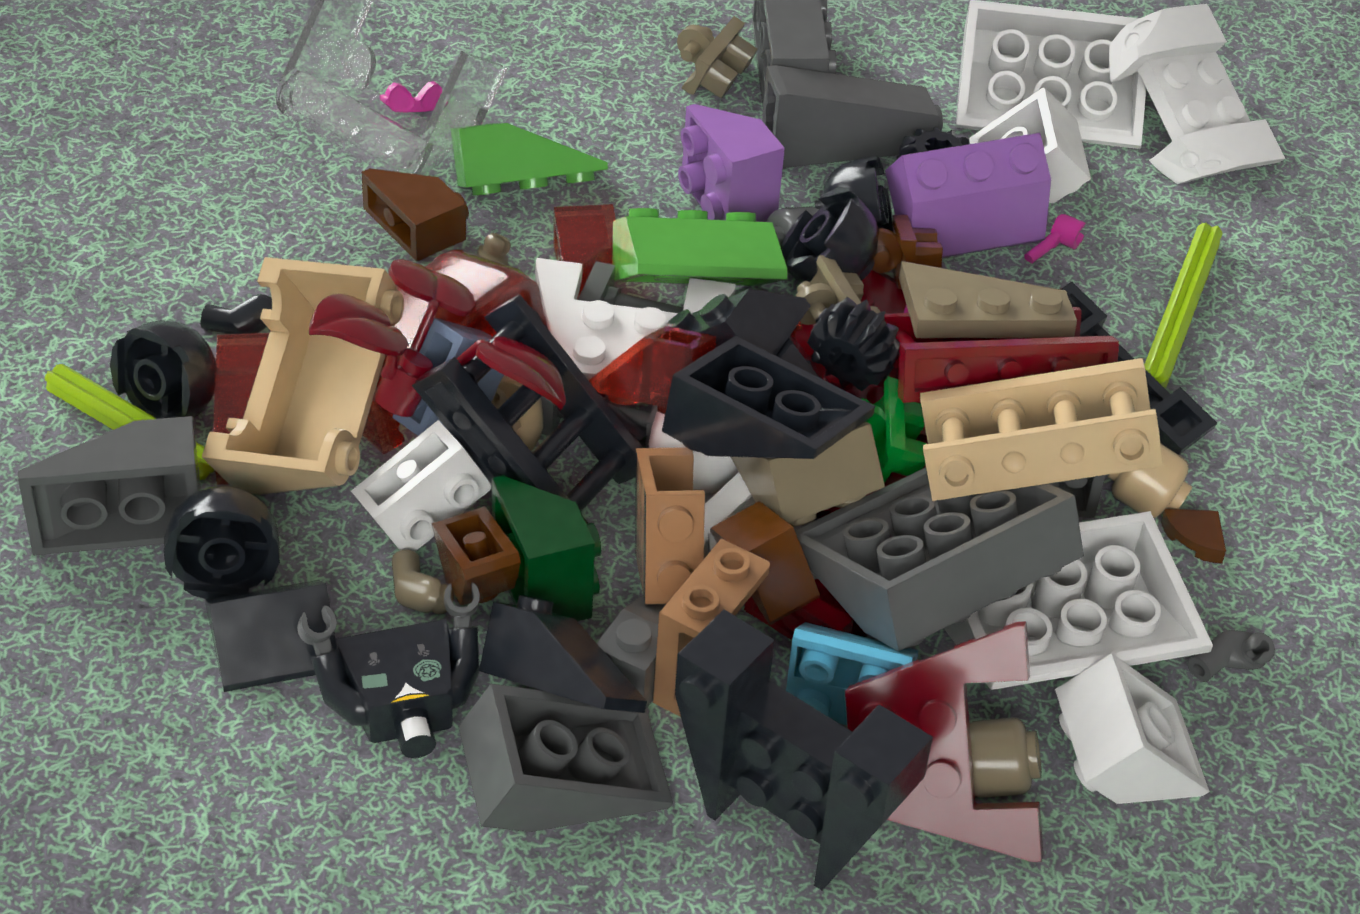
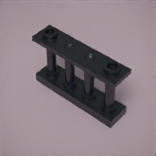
(488, 431)

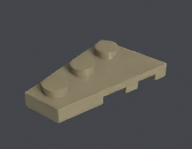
(979, 306)

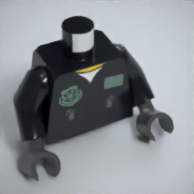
(401, 677)

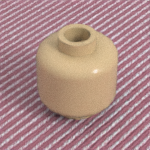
(1154, 487)

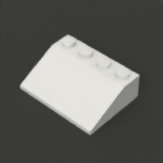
(1022, 48)
(1112, 600)

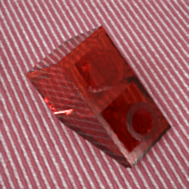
(648, 366)

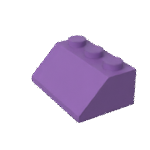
(975, 193)

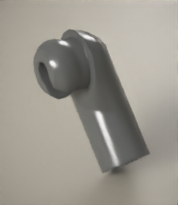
(1233, 650)

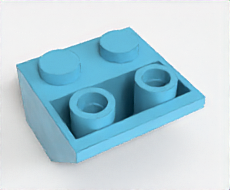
(831, 660)

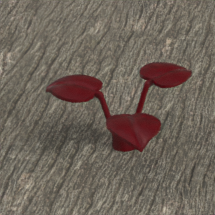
(370, 328)

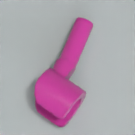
(1064, 231)

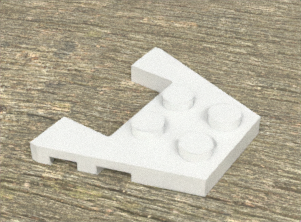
(599, 331)

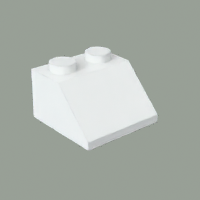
(1059, 135)
(1128, 736)

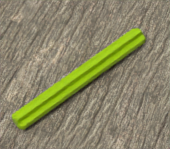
(1183, 303)

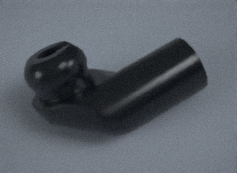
(238, 320)

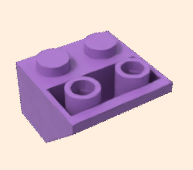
(730, 163)

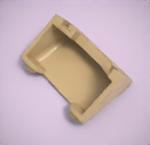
(309, 388)

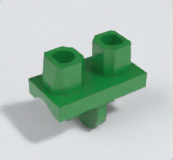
(895, 432)

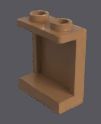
(719, 583)

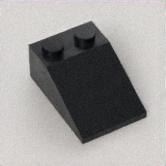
(757, 406)

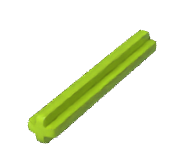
(102, 404)

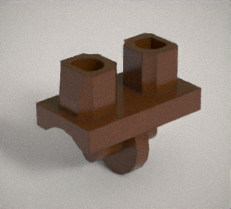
(907, 245)

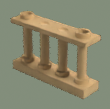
(1039, 430)

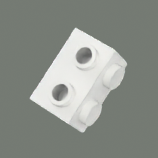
(422, 486)

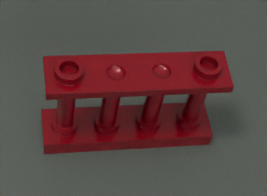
(959, 362)

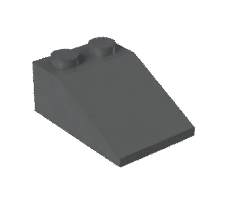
(111, 488)
(558, 761)

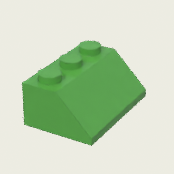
(697, 248)

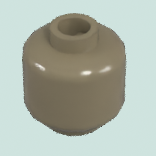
(1004, 757)

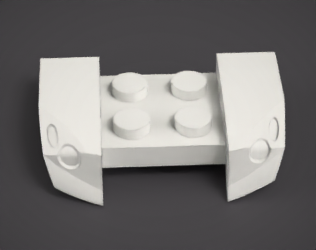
(1192, 94)

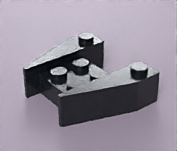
(786, 754)

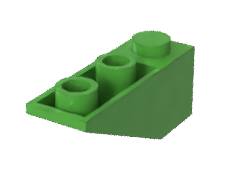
(507, 153)

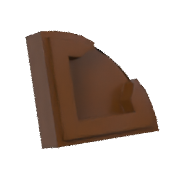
(1196, 530)

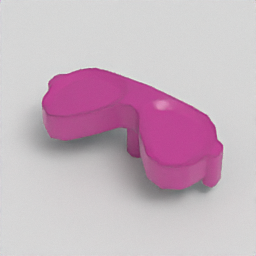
(401, 100)

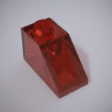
(584, 236)

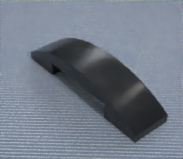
(1178, 415)

